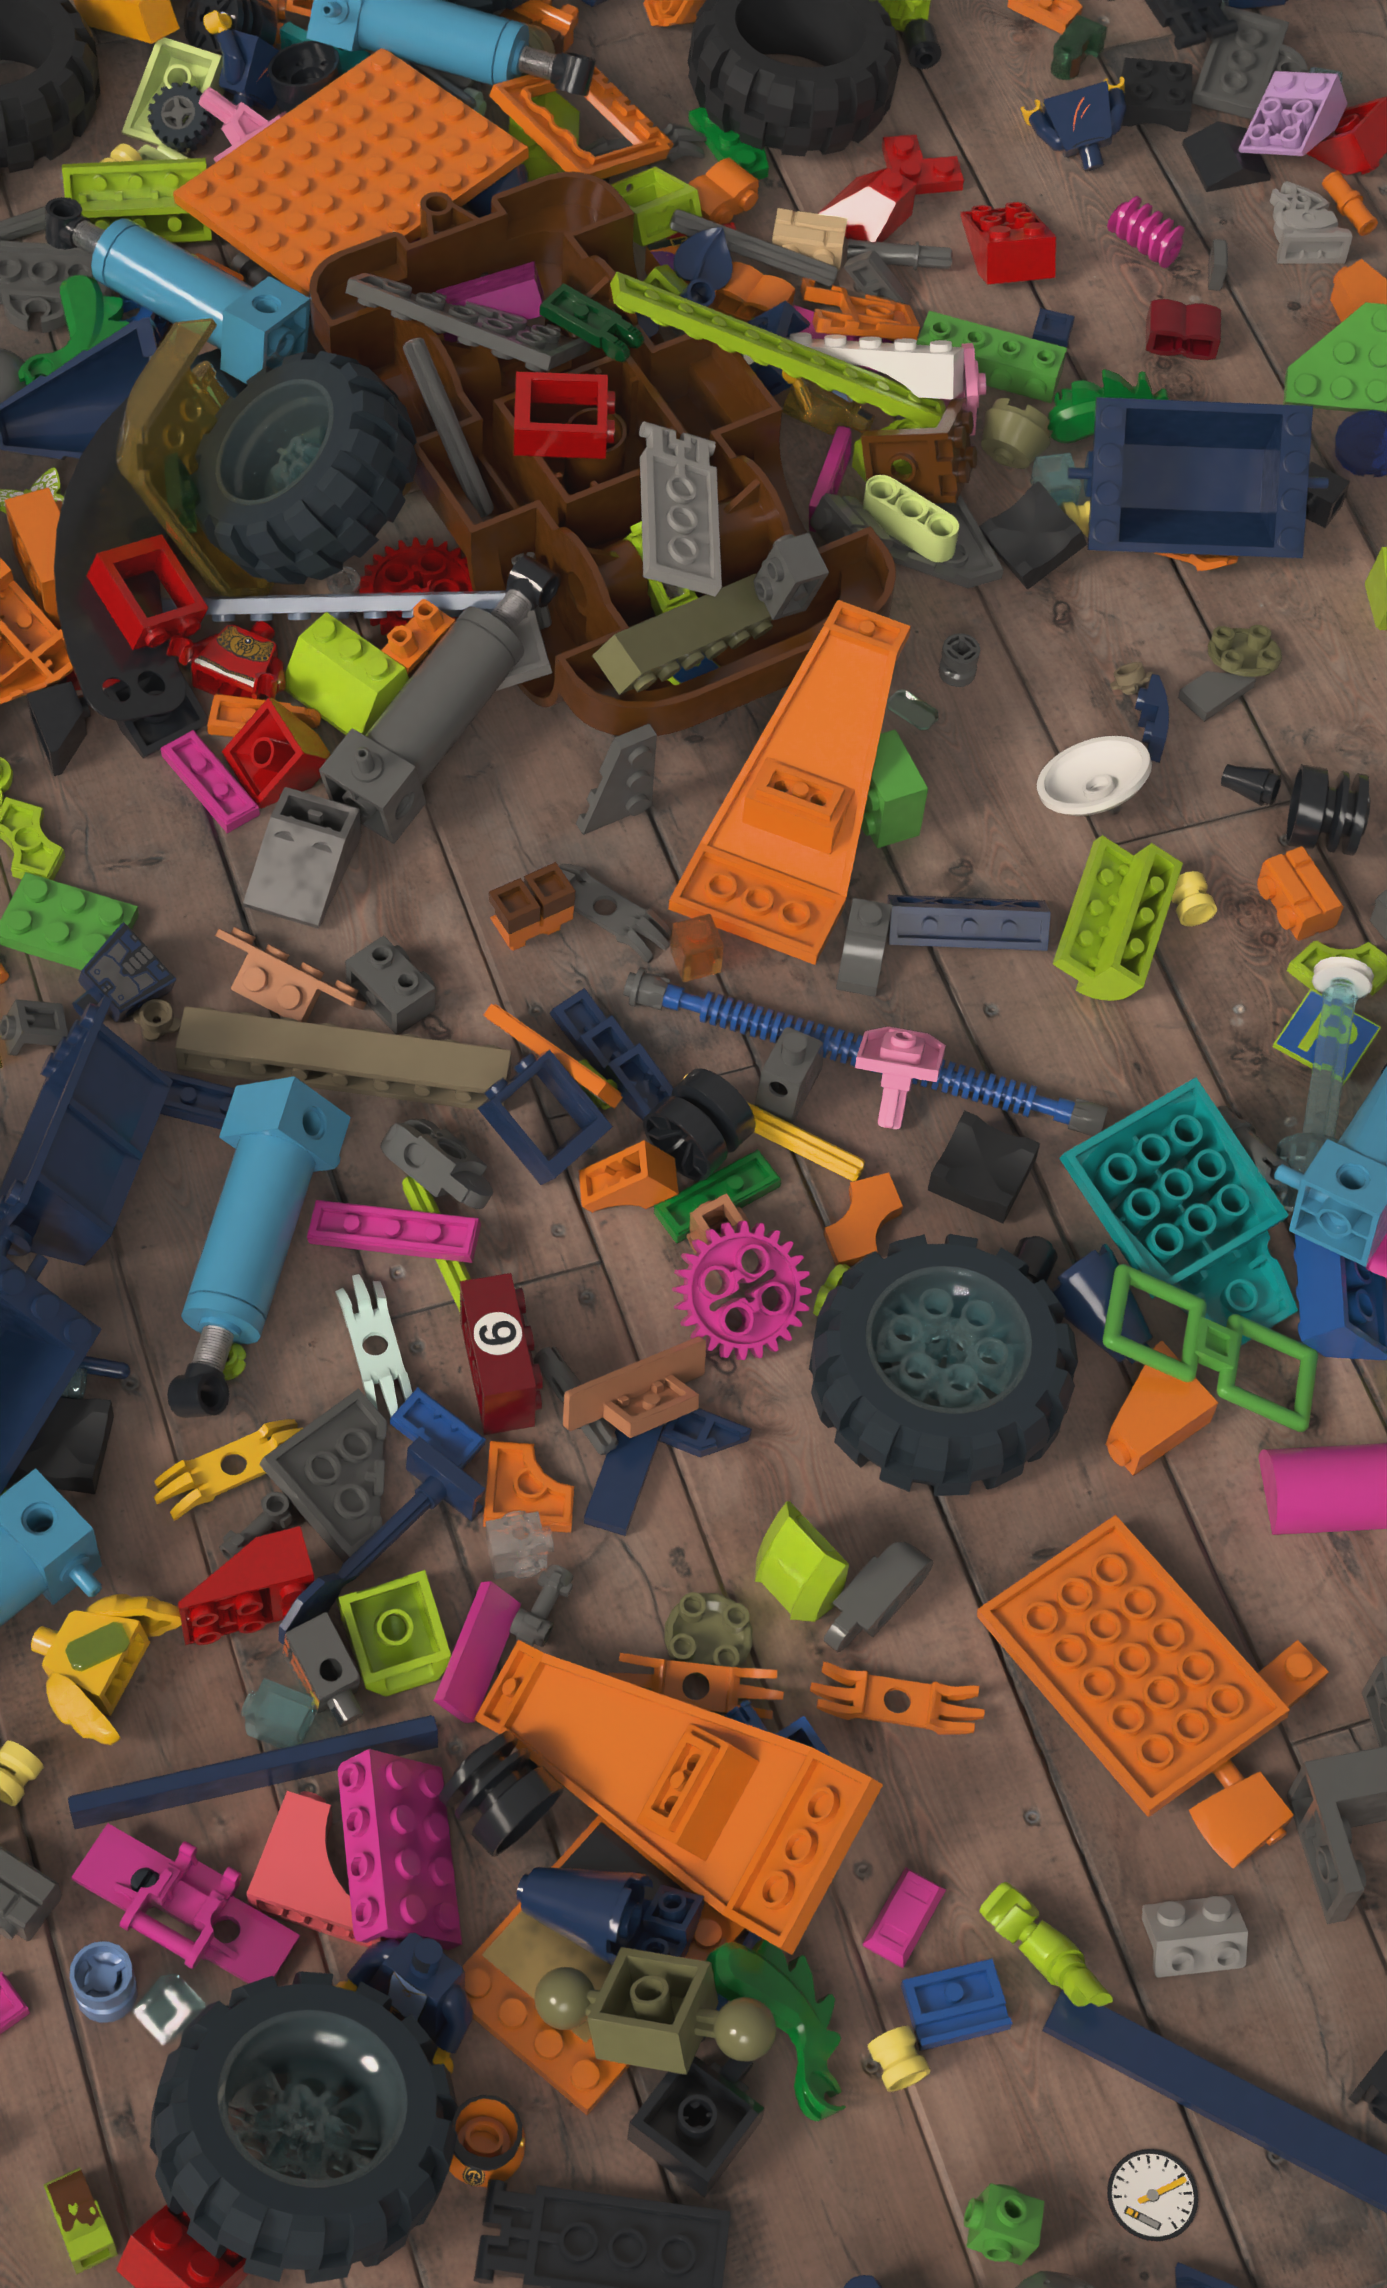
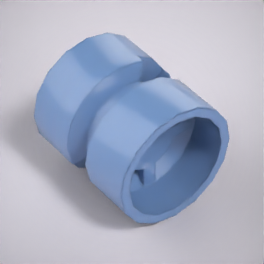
(103, 1981)

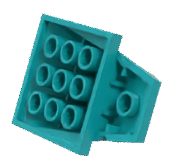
(1188, 1205)

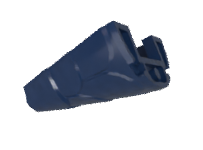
(66, 408)

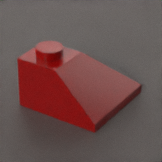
(1357, 140)
(874, 205)
(275, 753)

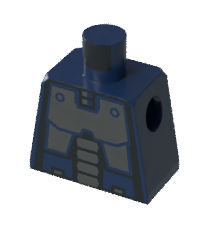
(125, 973)

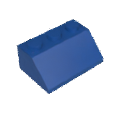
(1340, 1304)

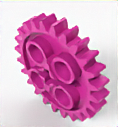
(758, 1324)

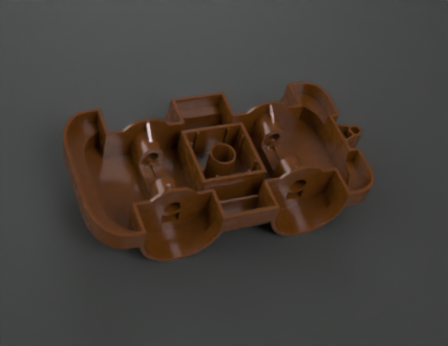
(584, 507)

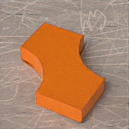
(872, 1205)

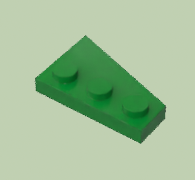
(728, 145)

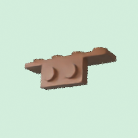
(280, 985)
(640, 1393)

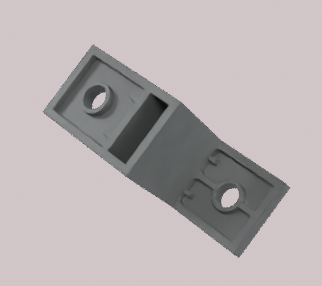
(1342, 1794)

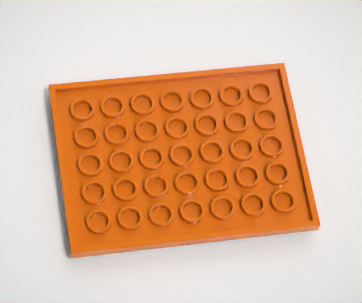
(348, 169)

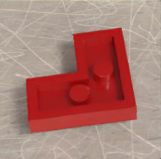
(930, 174)

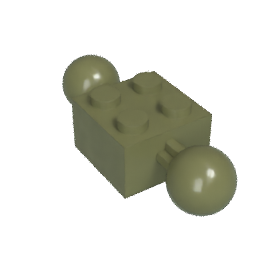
(655, 2011)

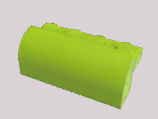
(137, 193)
(1117, 919)

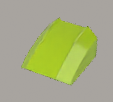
(800, 1566)
(395, 1634)

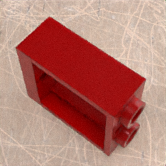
(562, 439)
(134, 559)

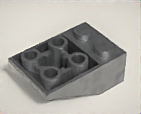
(303, 857)

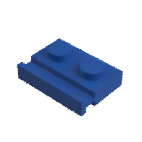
(956, 2004)

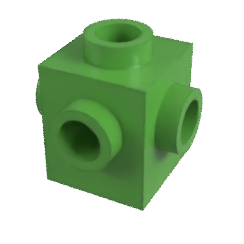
(1004, 2223)

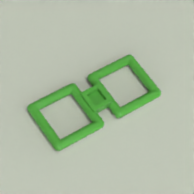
(1210, 1346)

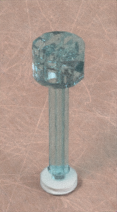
(1341, 984)

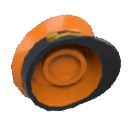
(488, 2141)

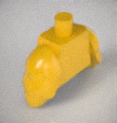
(85, 1696)

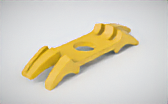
(207, 1470)

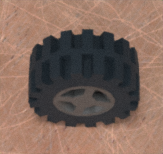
(168, 117)

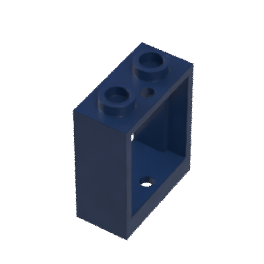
(570, 1096)

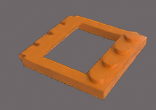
(560, 144)

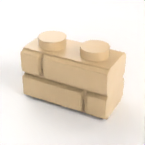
(811, 235)

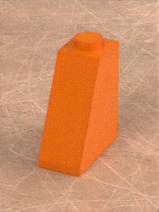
(1357, 286)
(1157, 1416)

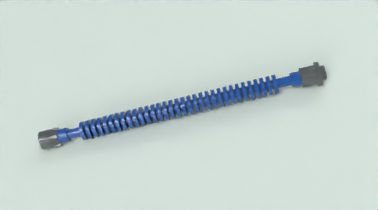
(658, 993)

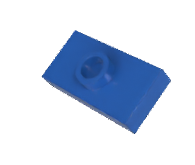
(437, 1426)

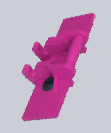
(190, 1892)

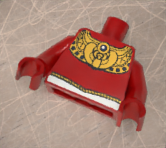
(234, 662)

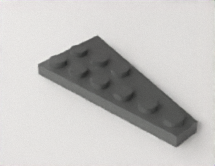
(474, 324)

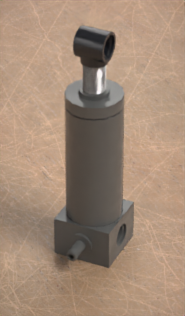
(434, 708)

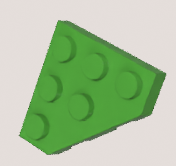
(1345, 366)

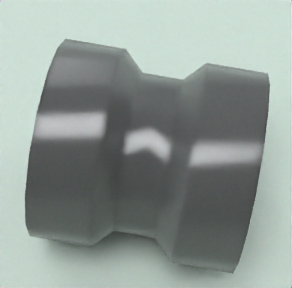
(959, 660)

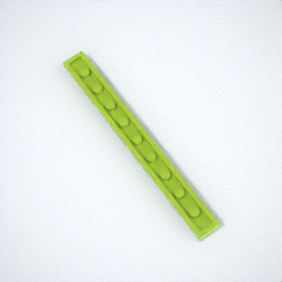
(768, 348)

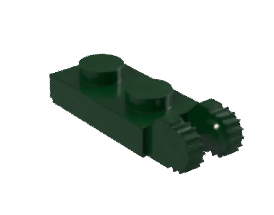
(591, 322)

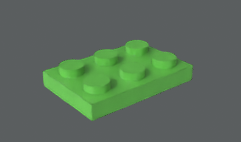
(61, 921)

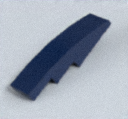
(612, 1052)

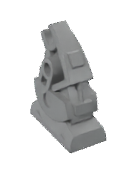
(1307, 227)

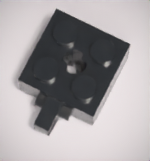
(702, 2152)

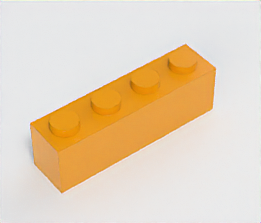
(130, 18)

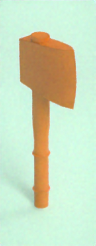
(1241, 1815)

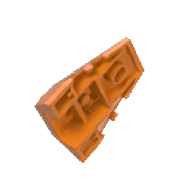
(30, 644)

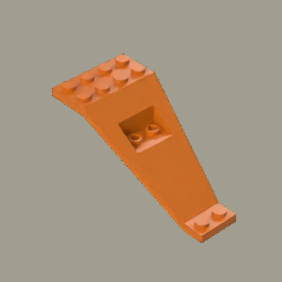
(774, 858)
(705, 1796)

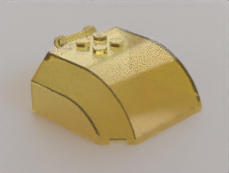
(170, 415)

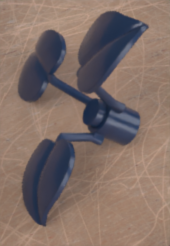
(705, 263)

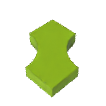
(31, 848)
(1303, 965)

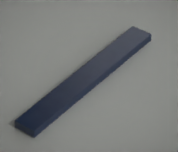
(248, 1772)
(1222, 2098)

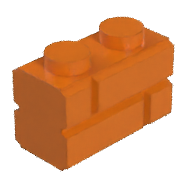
(1299, 894)

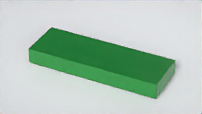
(742, 1181)

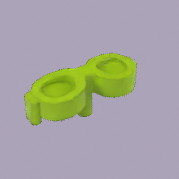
(833, 1281)

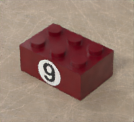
(500, 1353)

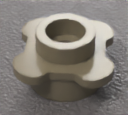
(1130, 678)
(154, 1010)

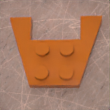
(859, 315)

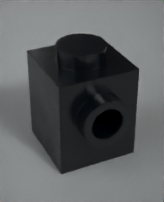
(1325, 503)

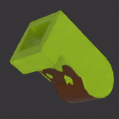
(80, 2221)

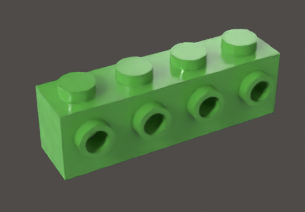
(1027, 370)

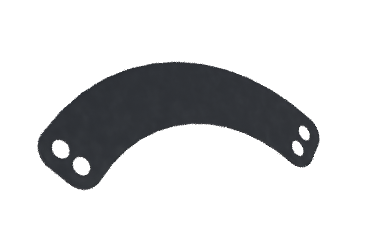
(96, 516)

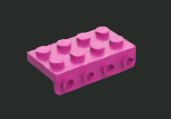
(398, 1849)

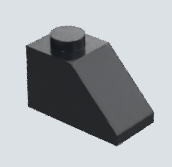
(59, 722)

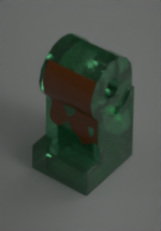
(1078, 41)

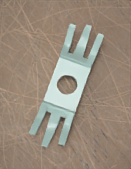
(374, 1322)

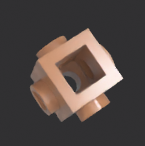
(711, 1216)

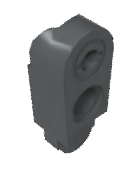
(437, 1161)
(877, 1593)

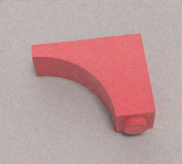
(295, 1871)

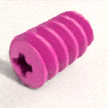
(1147, 231)

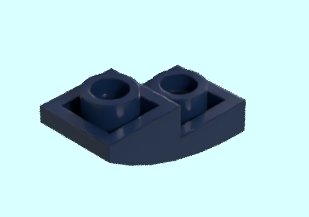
(1154, 716)
(670, 1922)

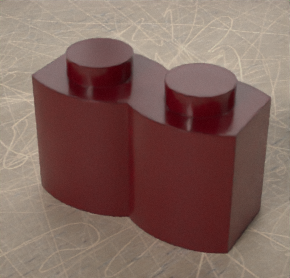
(1183, 329)

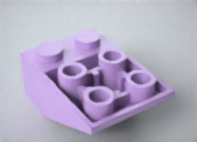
(1295, 114)

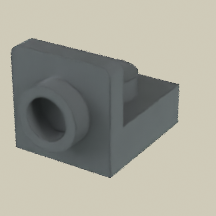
(32, 1024)

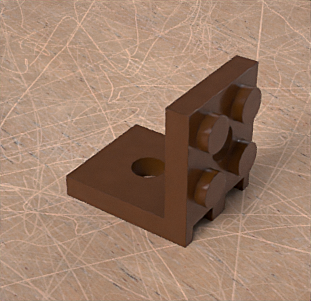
(938, 456)

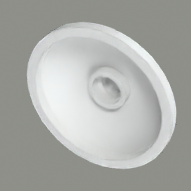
(1094, 775)

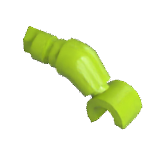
(1043, 1945)

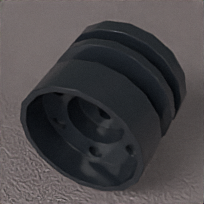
(247, 16)
(302, 71)
(1328, 810)
(493, 1785)

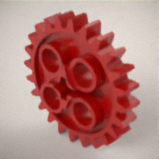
(414, 570)

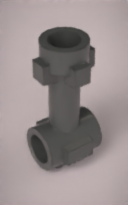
(275, 1516)
(533, 1626)

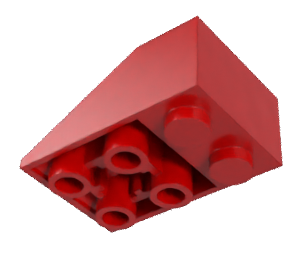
(1010, 243)
(248, 1589)
(168, 2257)

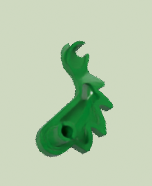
(88, 319)
(1075, 413)
(790, 1997)

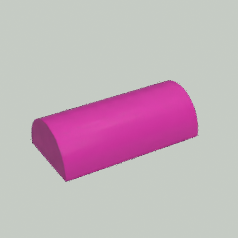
(1325, 1488)

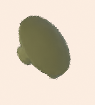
(1244, 650)
(708, 1631)

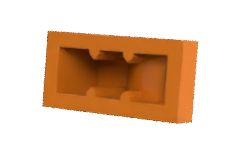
(633, 1176)

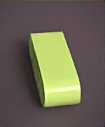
(911, 518)

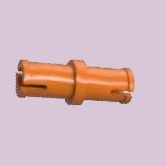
(1349, 203)

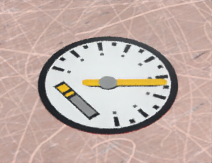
(1152, 2195)

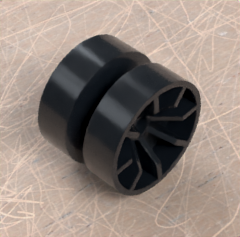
(700, 1123)

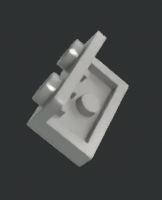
(1196, 1935)

